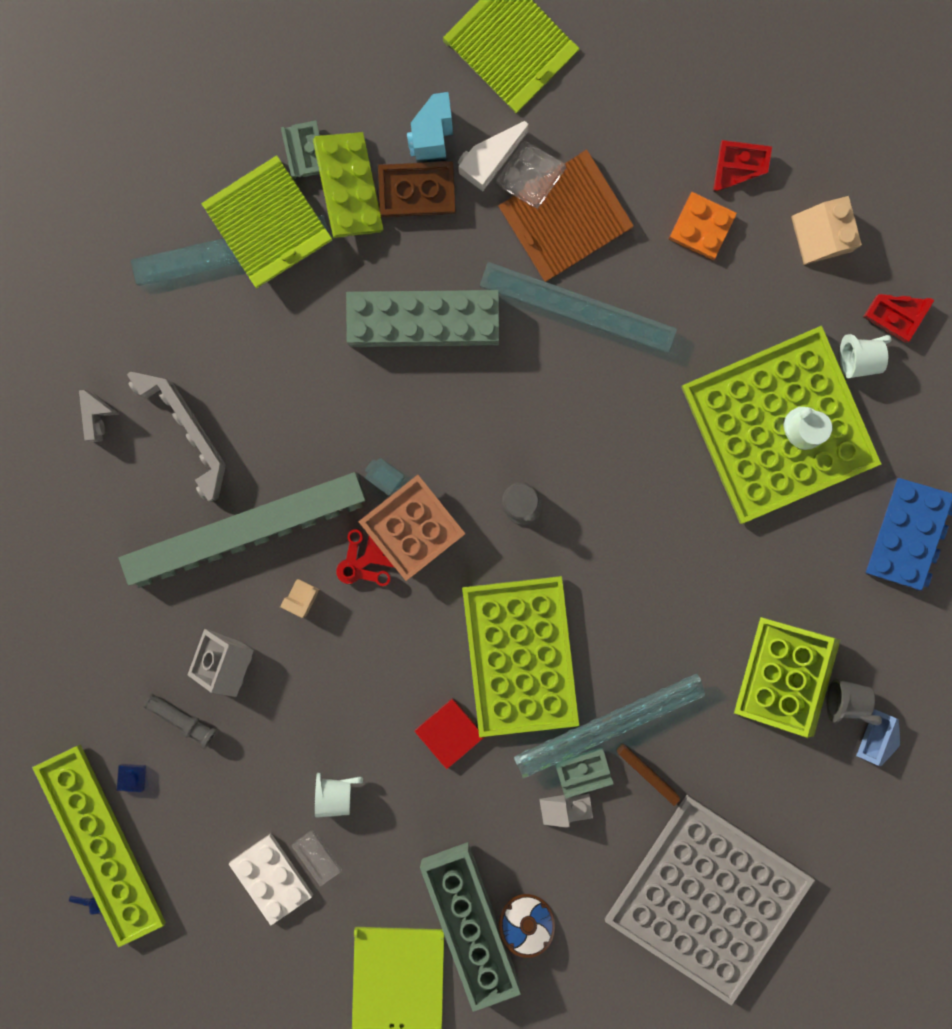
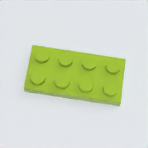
(348, 184)

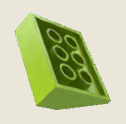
(787, 677)

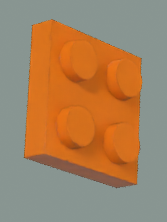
(702, 226)

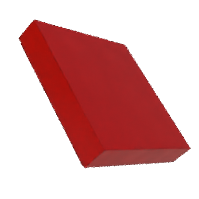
(449, 733)

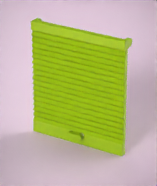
(511, 47)
(266, 221)
(397, 978)

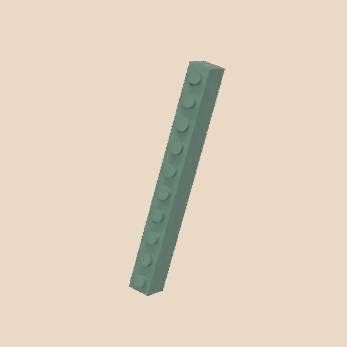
(244, 528)

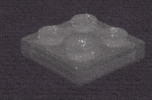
(530, 174)

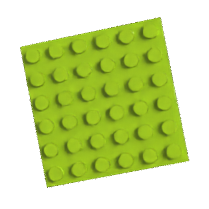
(744, 416)

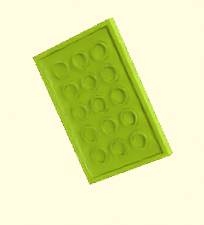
(520, 656)

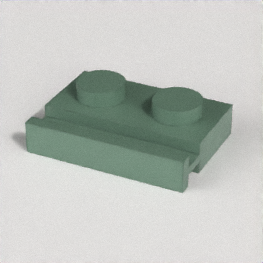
(300, 148)
(584, 773)

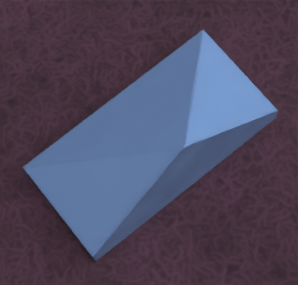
(880, 740)

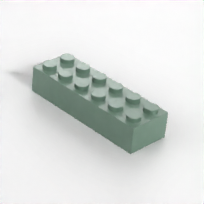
(422, 318)
(470, 926)

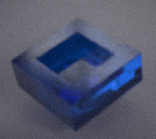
(131, 777)

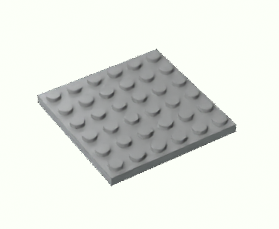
(709, 899)

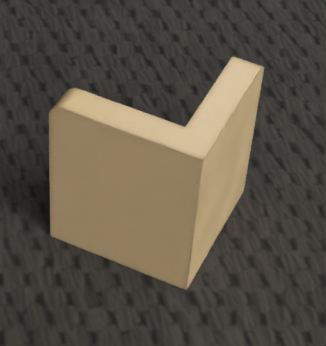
(300, 598)

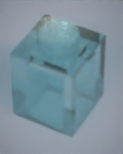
(384, 476)

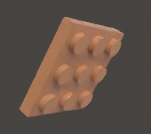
(412, 527)

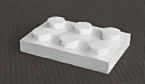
(271, 879)

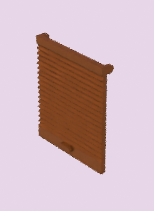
(571, 220)

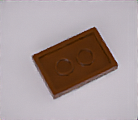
(416, 189)

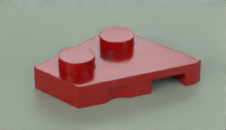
(740, 163)
(898, 315)

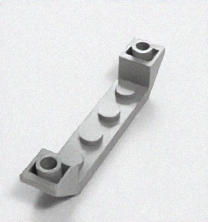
(210, 482)

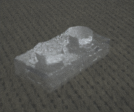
(316, 857)

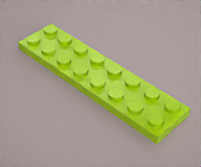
(99, 845)

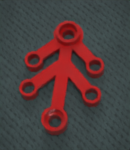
(372, 555)

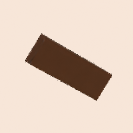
(648, 774)

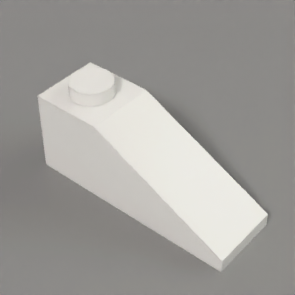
(488, 157)

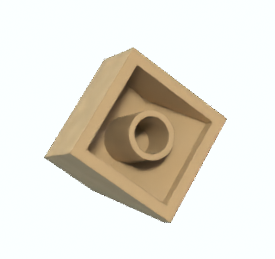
(826, 230)

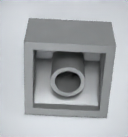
(220, 663)

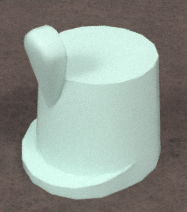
(863, 356)
(807, 427)
(333, 796)

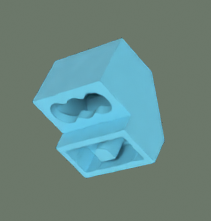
(429, 129)

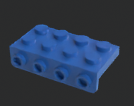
(911, 534)

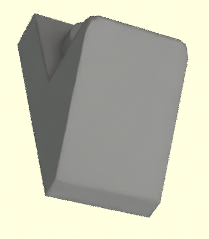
(92, 409)
(562, 810)

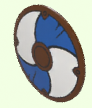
(526, 925)

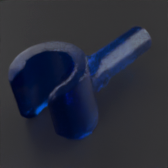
(91, 902)

